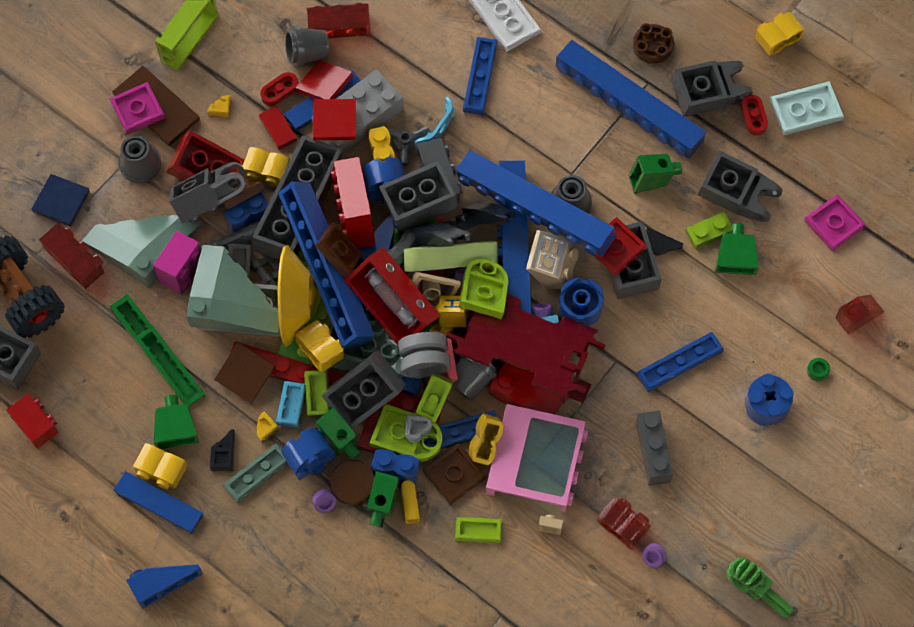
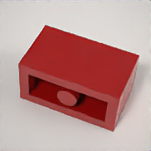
(32, 421)

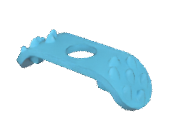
(443, 123)

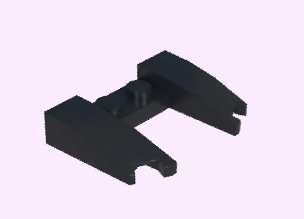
(448, 232)

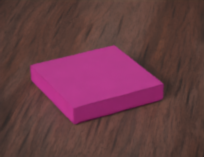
(137, 108)
(834, 222)

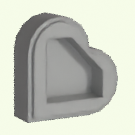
(417, 427)

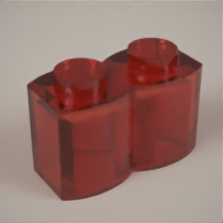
(624, 522)

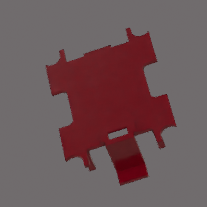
(530, 345)

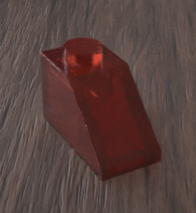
(858, 313)

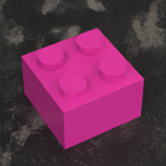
(178, 262)

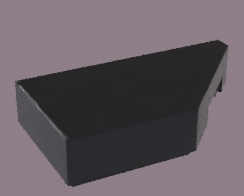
(662, 243)
(223, 453)

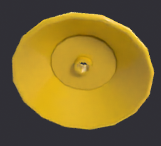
(294, 295)

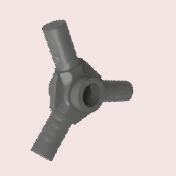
(406, 141)

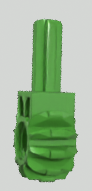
(756, 585)

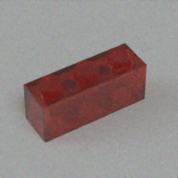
(340, 20)
(72, 255)

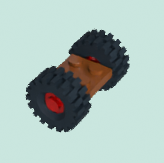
(29, 307)

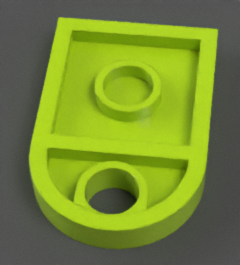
(484, 290)
(391, 435)

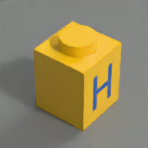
(451, 313)

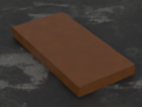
(178, 115)

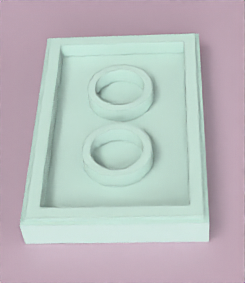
(806, 108)

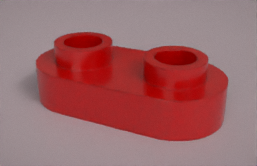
(278, 88)
(754, 116)

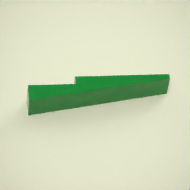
(156, 350)

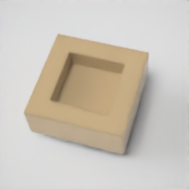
(550, 524)

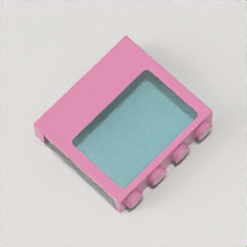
(537, 456)

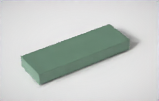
(255, 473)

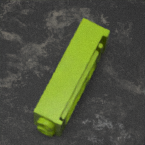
(185, 31)

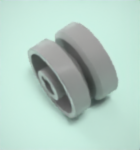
(424, 354)

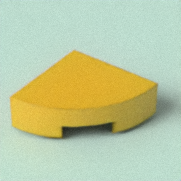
(220, 107)
(265, 427)

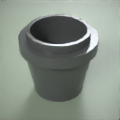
(305, 45)
(140, 166)
(582, 197)
(473, 377)

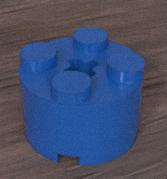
(380, 173)
(581, 301)
(778, 393)
(308, 453)

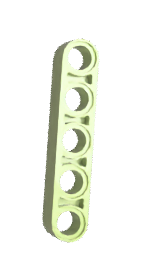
(448, 257)

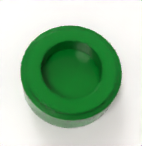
(818, 369)

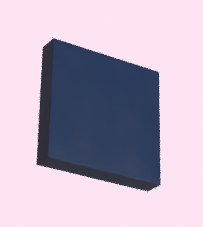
(60, 200)

